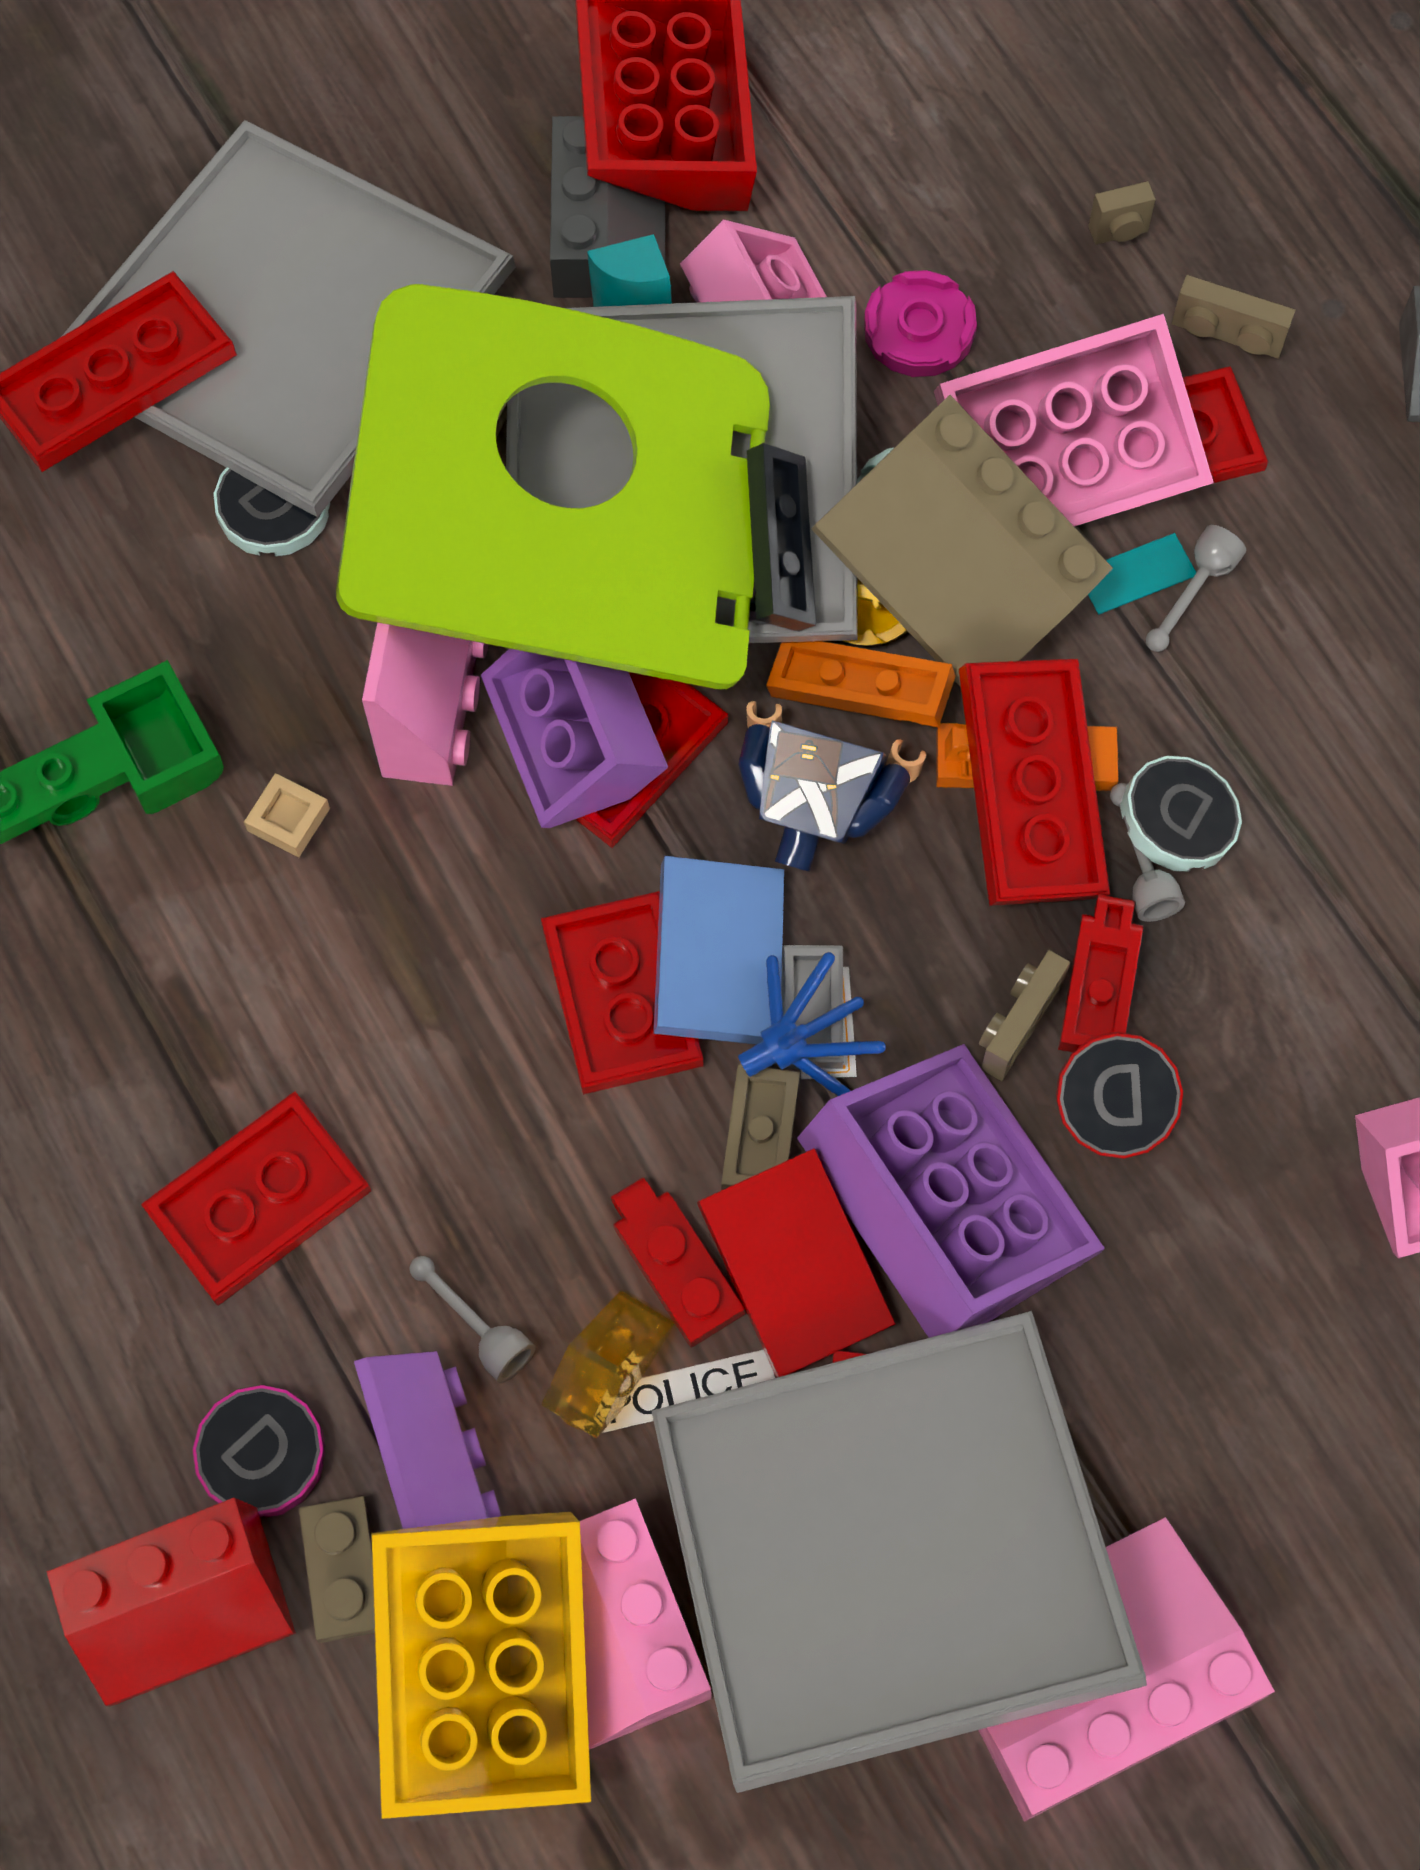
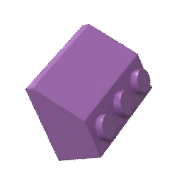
(572, 733)
(422, 1439)

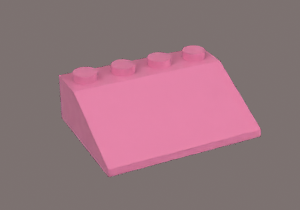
(1093, 420)
(419, 702)
(1194, 1672)

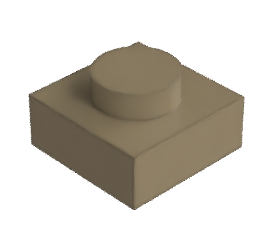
(1121, 213)

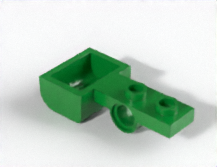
(142, 737)

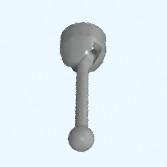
(1216, 555)
(1155, 891)
(501, 1349)

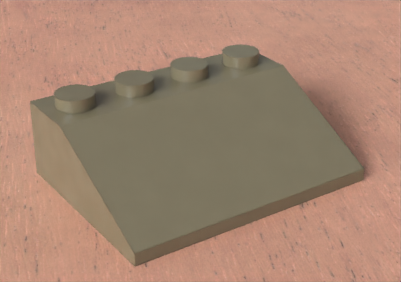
(961, 544)

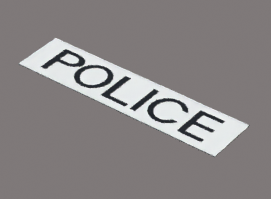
(690, 1384)

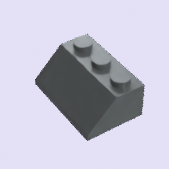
(590, 212)

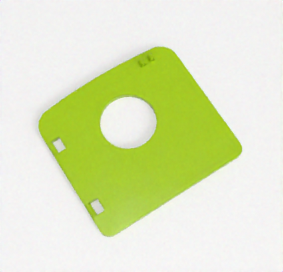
(465, 553)

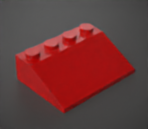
(668, 100)

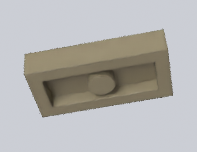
(1232, 317)
(1034, 994)
(760, 1123)
(339, 1568)

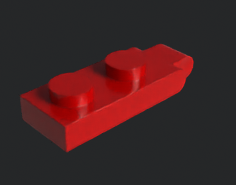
(1101, 973)
(675, 1262)

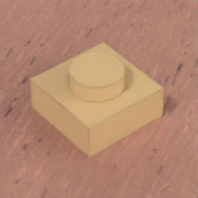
(287, 815)

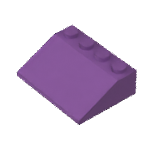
(949, 1192)

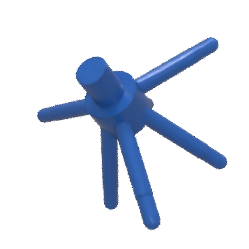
(787, 1043)

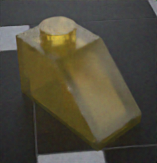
(606, 1364)

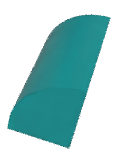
(629, 274)

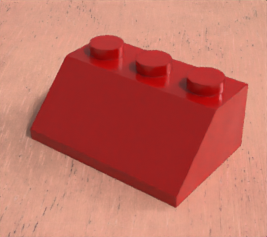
(172, 1601)

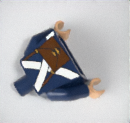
(818, 784)

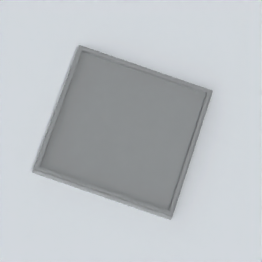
(294, 275)
(578, 452)
(892, 1552)

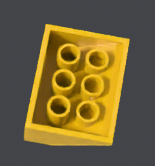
(481, 1665)

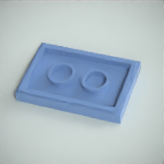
(714, 947)

